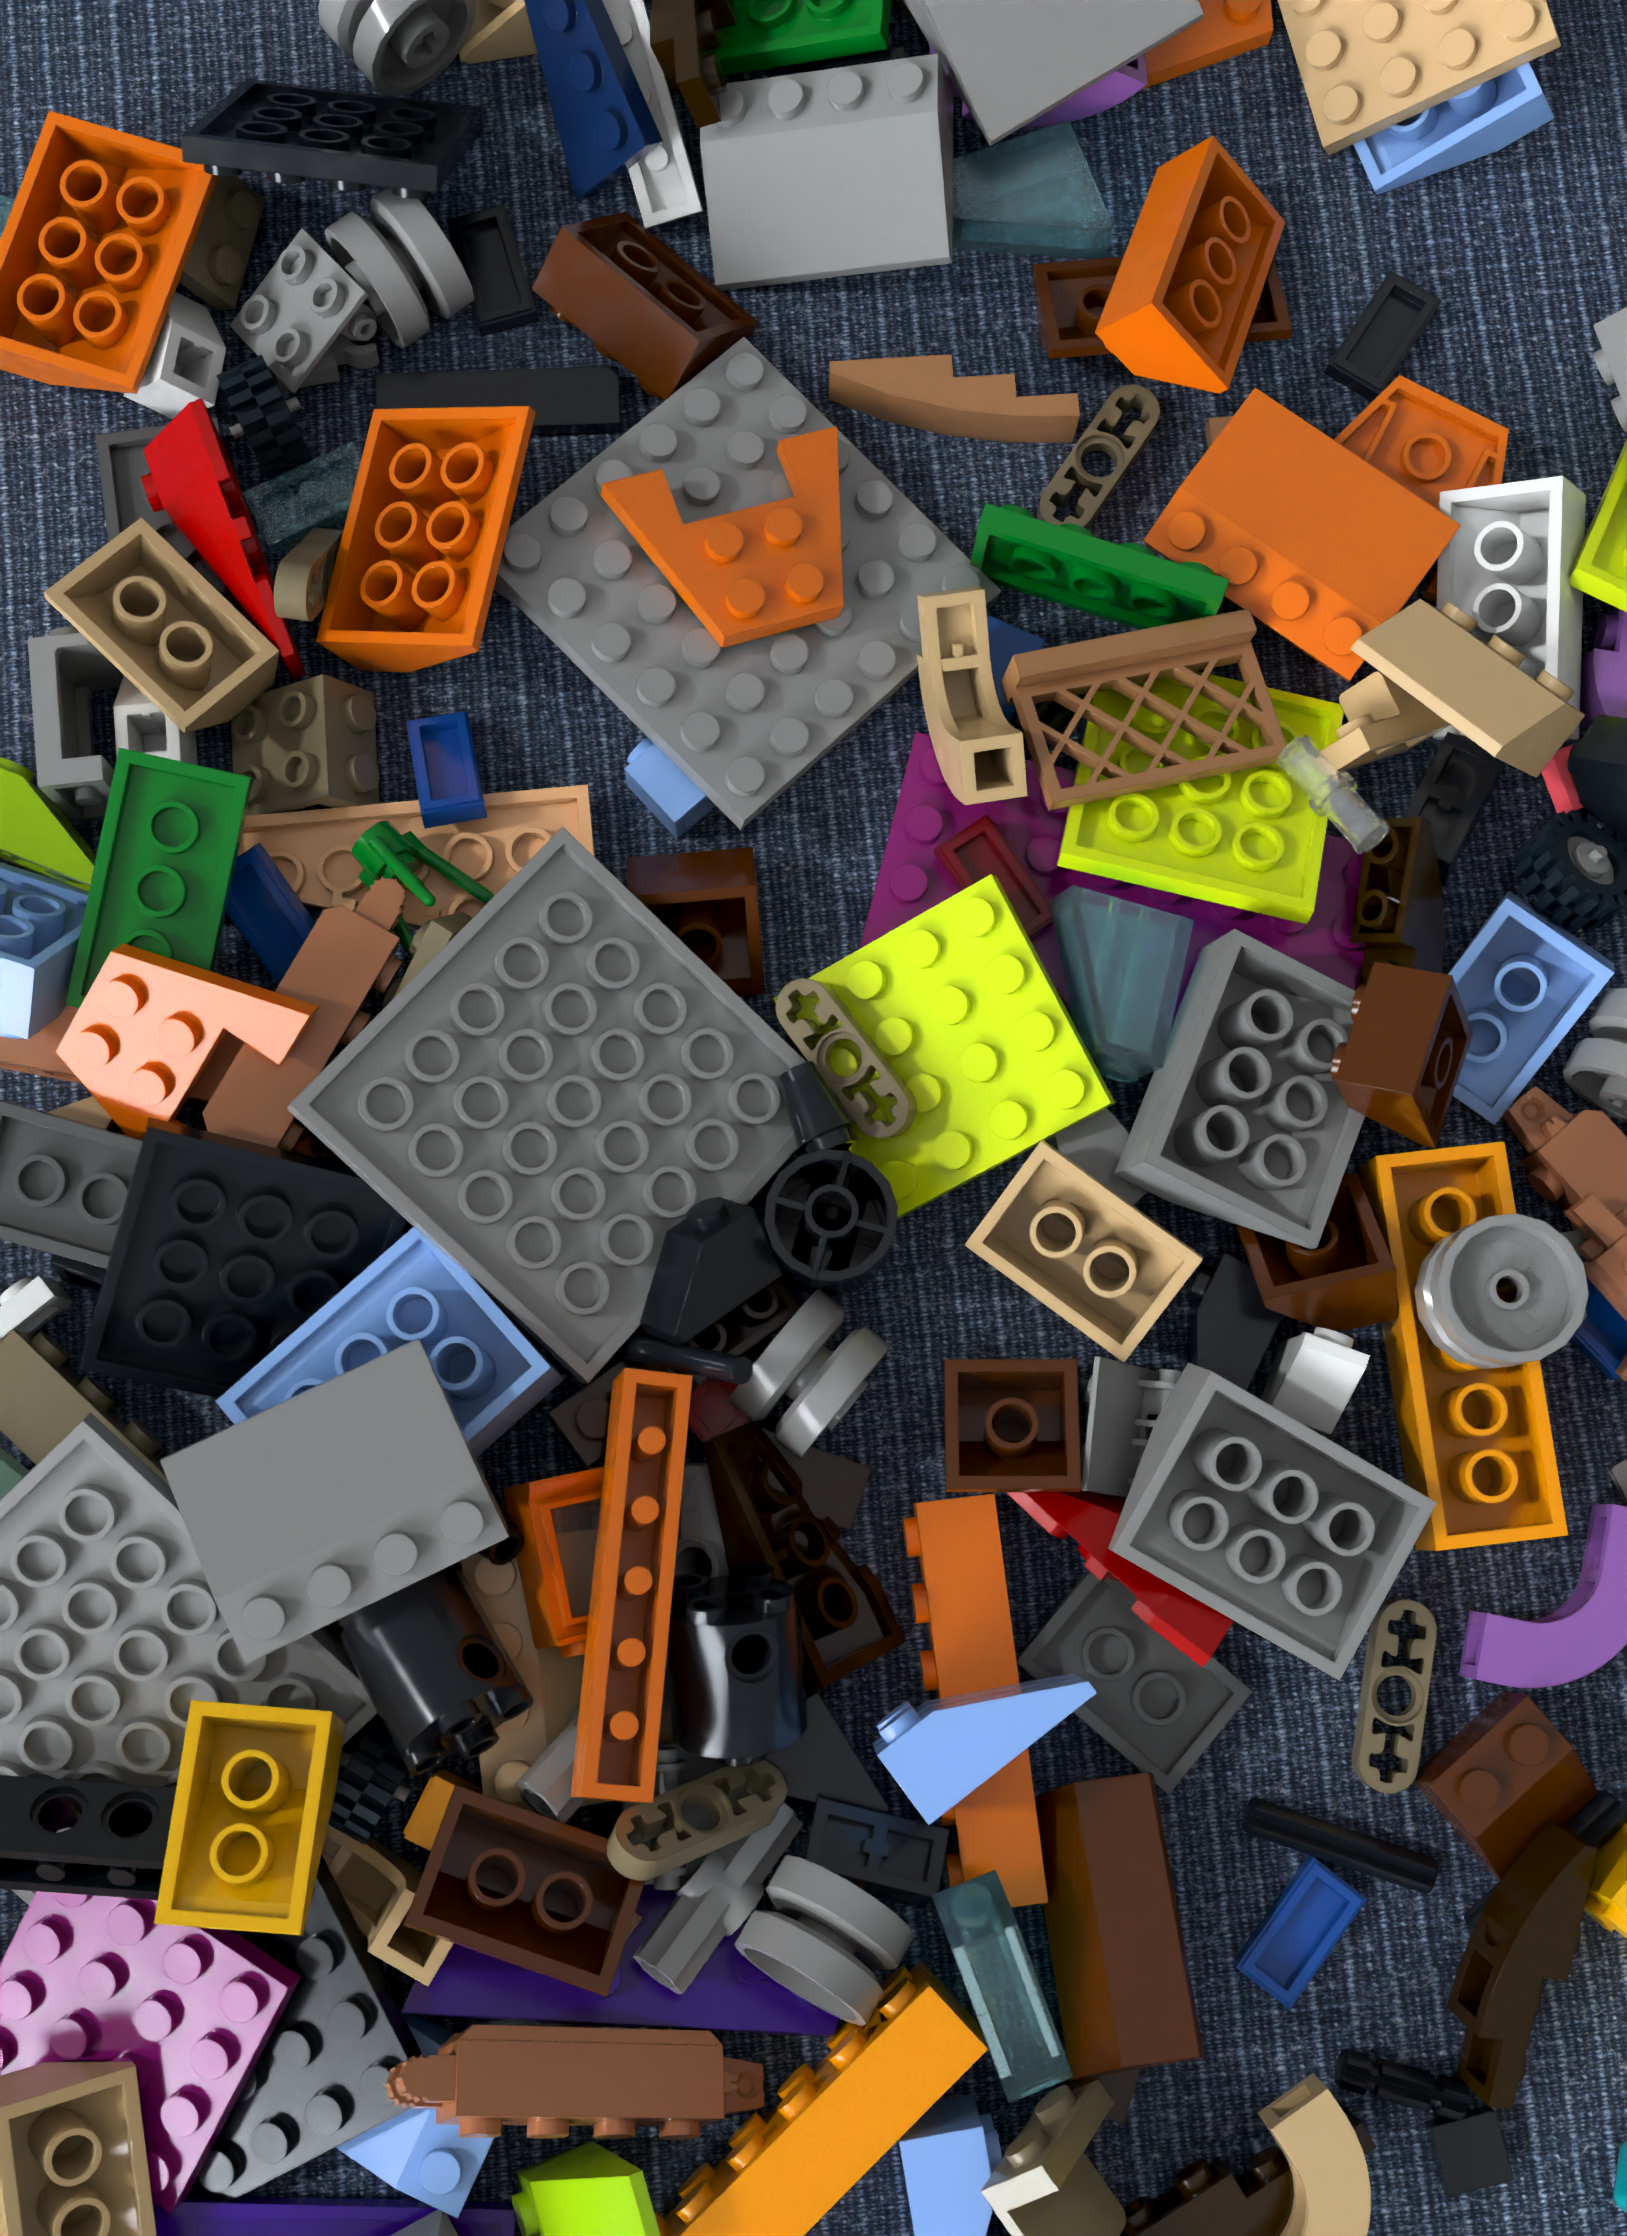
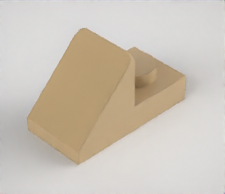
(1380, 723)

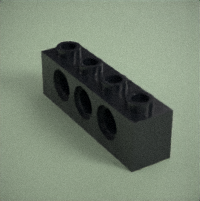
(94, 1851)

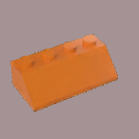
(1192, 272)

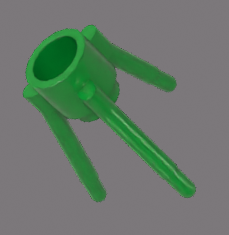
(393, 855)

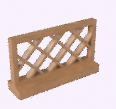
(1134, 658)

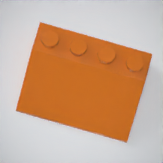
(95, 254)
(1301, 532)
(424, 535)

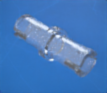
(1333, 794)

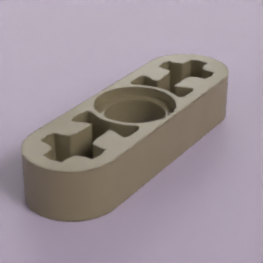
(1100, 437)
(306, 575)
(830, 1010)
(1414, 1715)
(684, 1843)

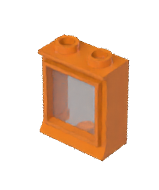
(558, 1554)

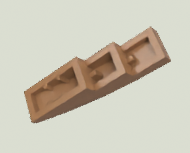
(928, 397)

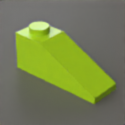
(38, 833)
(584, 2195)

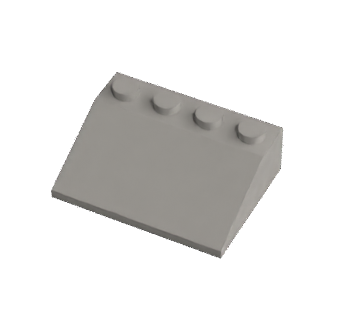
(1032, 55)
(831, 173)
(1247, 1095)
(333, 1500)
(1267, 1520)

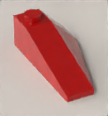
(205, 503)
(1164, 1608)

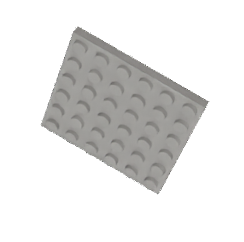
(760, 710)
(559, 1101)
(120, 1630)

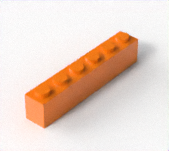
(632, 1587)
(973, 1651)

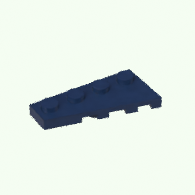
(591, 92)

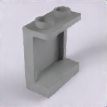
(62, 677)

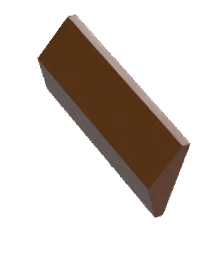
(1075, 293)
(1115, 1928)

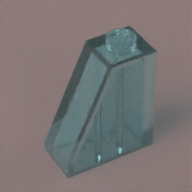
(1030, 198)
(1121, 977)
(1002, 1986)

